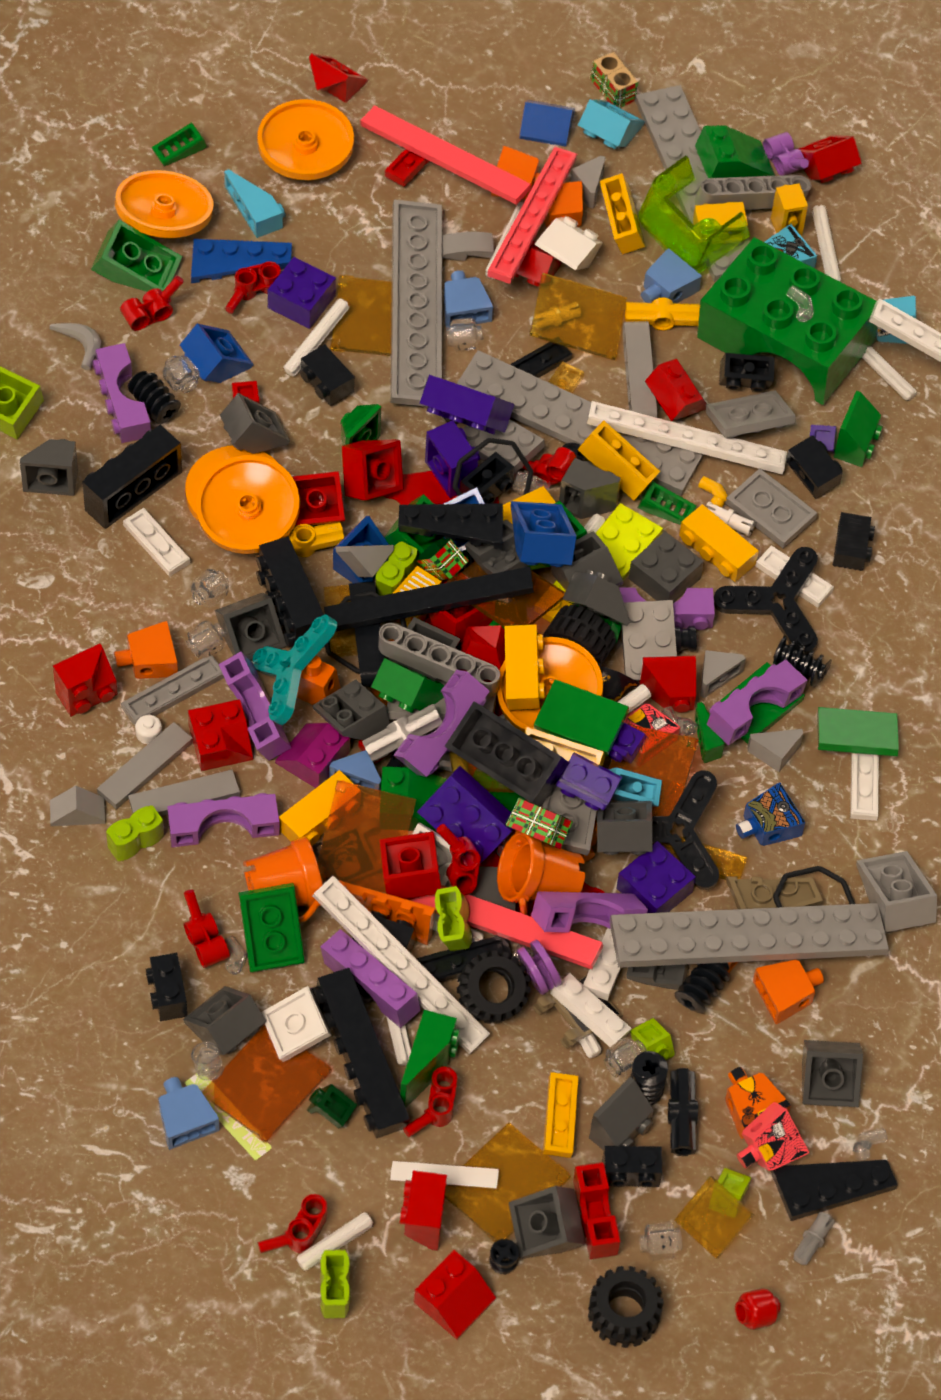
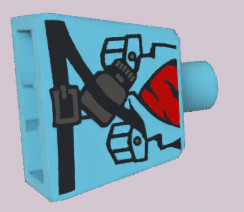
(792, 243)

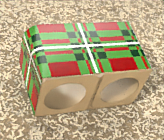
(610, 66)

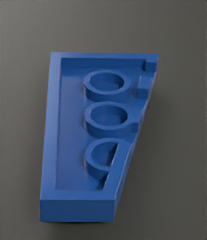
(225, 257)

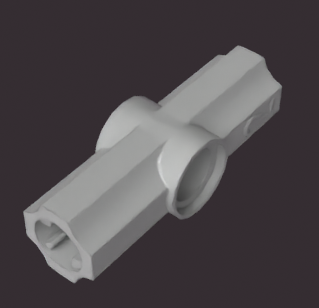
(397, 731)

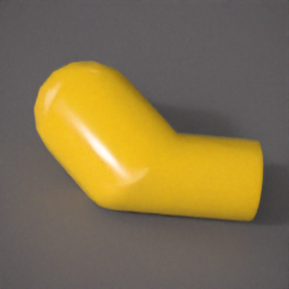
(714, 488)

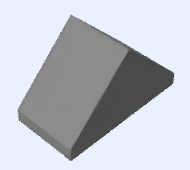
(590, 175)
(365, 559)
(719, 669)
(775, 747)
(77, 808)

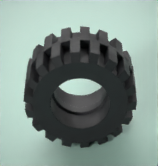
(584, 629)
(509, 970)
(627, 1284)

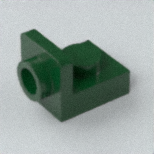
(331, 1105)

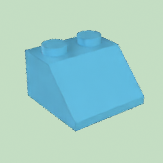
(609, 123)

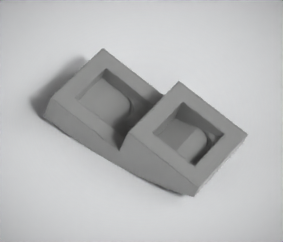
(461, 244)

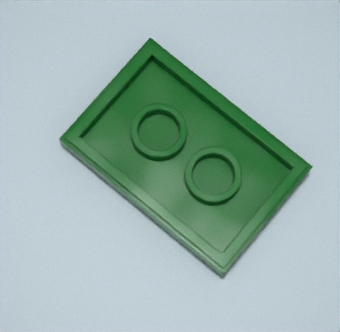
(764, 714)
(581, 717)
(857, 731)
(271, 927)

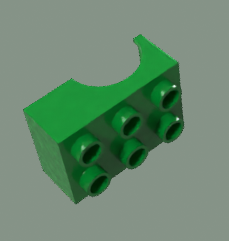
(752, 314)

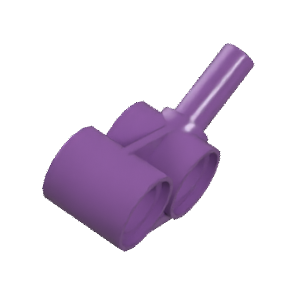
(783, 155)

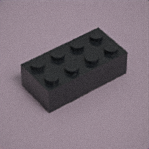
(132, 476)
(288, 587)
(507, 754)

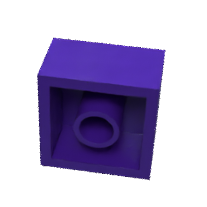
(301, 292)
(442, 452)
(657, 880)

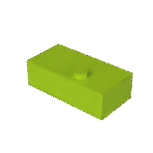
(18, 402)

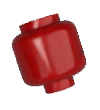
(757, 1309)

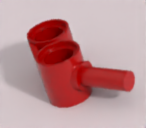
(251, 280)
(154, 308)
(553, 467)
(461, 865)
(203, 934)
(439, 1097)
(303, 1223)

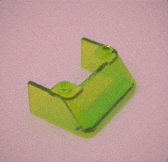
(695, 244)

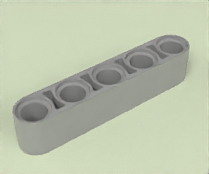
(752, 191)
(638, 367)
(429, 651)

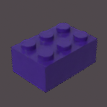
(466, 405)
(468, 812)

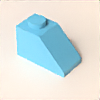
(637, 787)

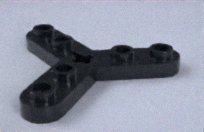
(761, 598)
(687, 814)

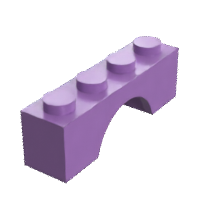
(129, 416)
(693, 609)
(247, 686)
(778, 686)
(424, 752)
(254, 813)
(561, 909)
(389, 992)

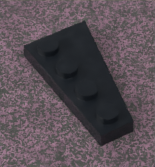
(462, 521)
(825, 1186)

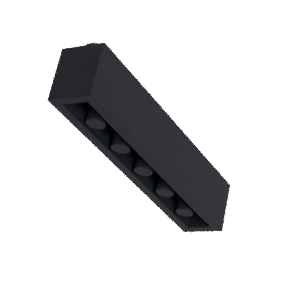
(362, 1053)

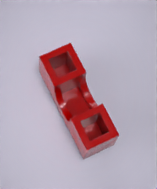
(593, 1202)

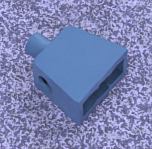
(670, 279)
(466, 299)
(185, 1113)

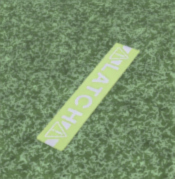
(249, 1142)

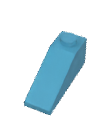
(255, 205)

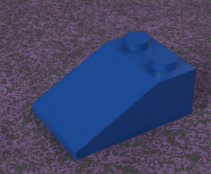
(542, 533)

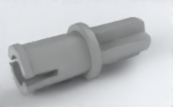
(813, 1238)

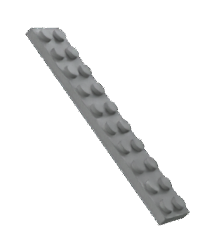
(674, 136)
(415, 299)
(566, 416)
(748, 935)

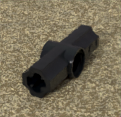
(682, 1112)

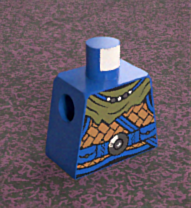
(771, 817)

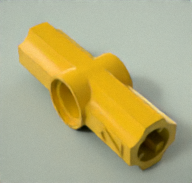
(663, 313)
(317, 536)

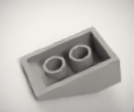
(899, 890)

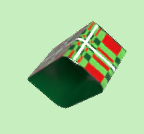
(442, 562)
(539, 823)

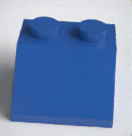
(215, 353)

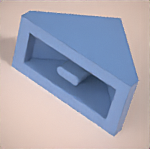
(358, 769)

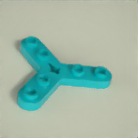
(275, 663)

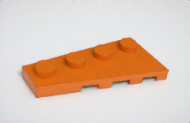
(396, 908)

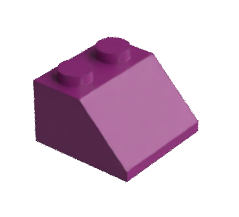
(313, 752)

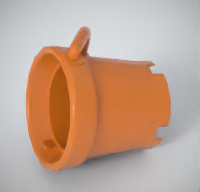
(288, 865)
(536, 866)

